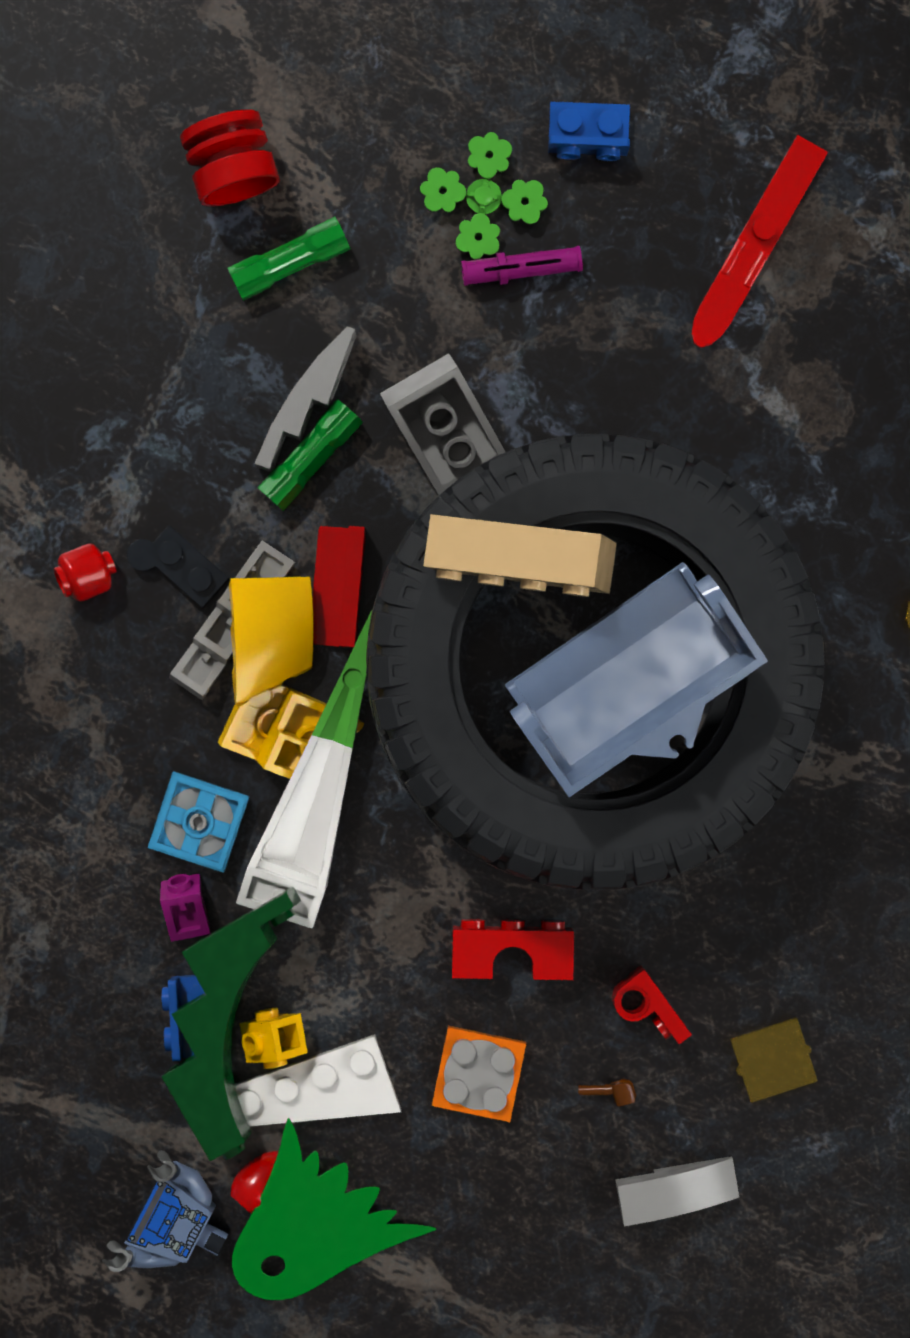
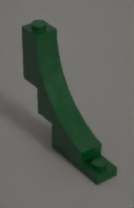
(205, 1081)

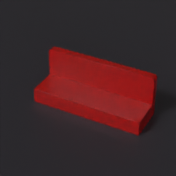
(338, 585)

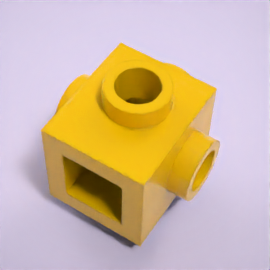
(273, 1038)

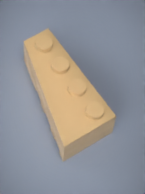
(521, 554)

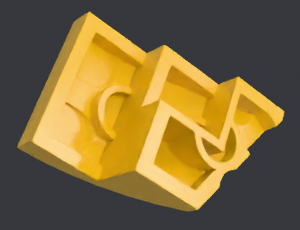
(269, 632)
(274, 728)

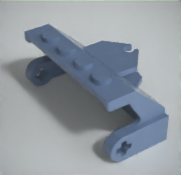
(634, 679)

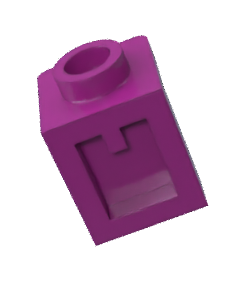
(184, 907)

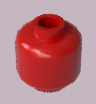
(84, 572)

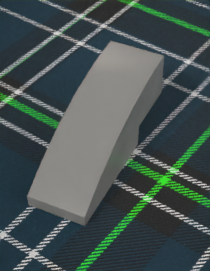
(676, 1190)

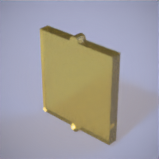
(773, 1060)

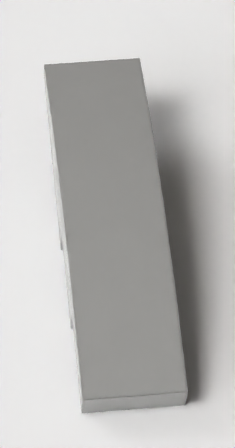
(314, 388)
(212, 643)

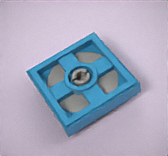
(198, 821)

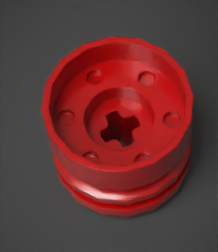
(229, 157)

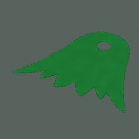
(311, 1226)

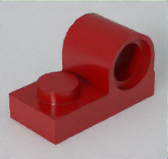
(653, 1000)

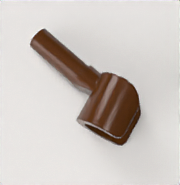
(621, 1089)

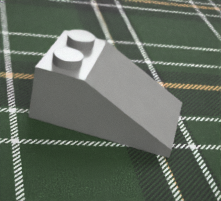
(442, 422)

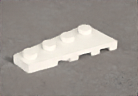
(324, 1086)

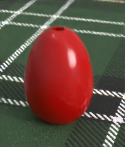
(251, 1180)

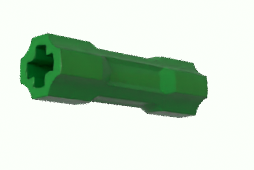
(263, 270)
(310, 454)

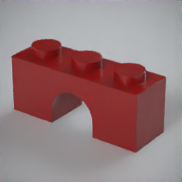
(548, 946)

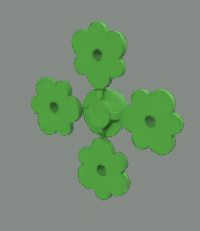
(483, 196)

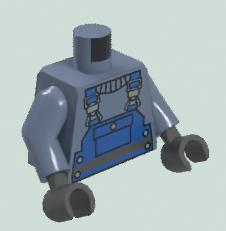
(170, 1221)

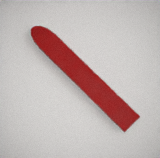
(756, 241)

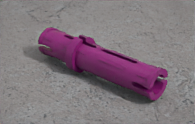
(473, 271)

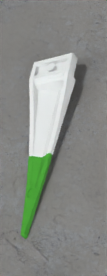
(305, 824)

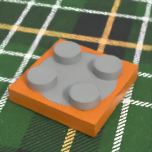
(479, 1073)

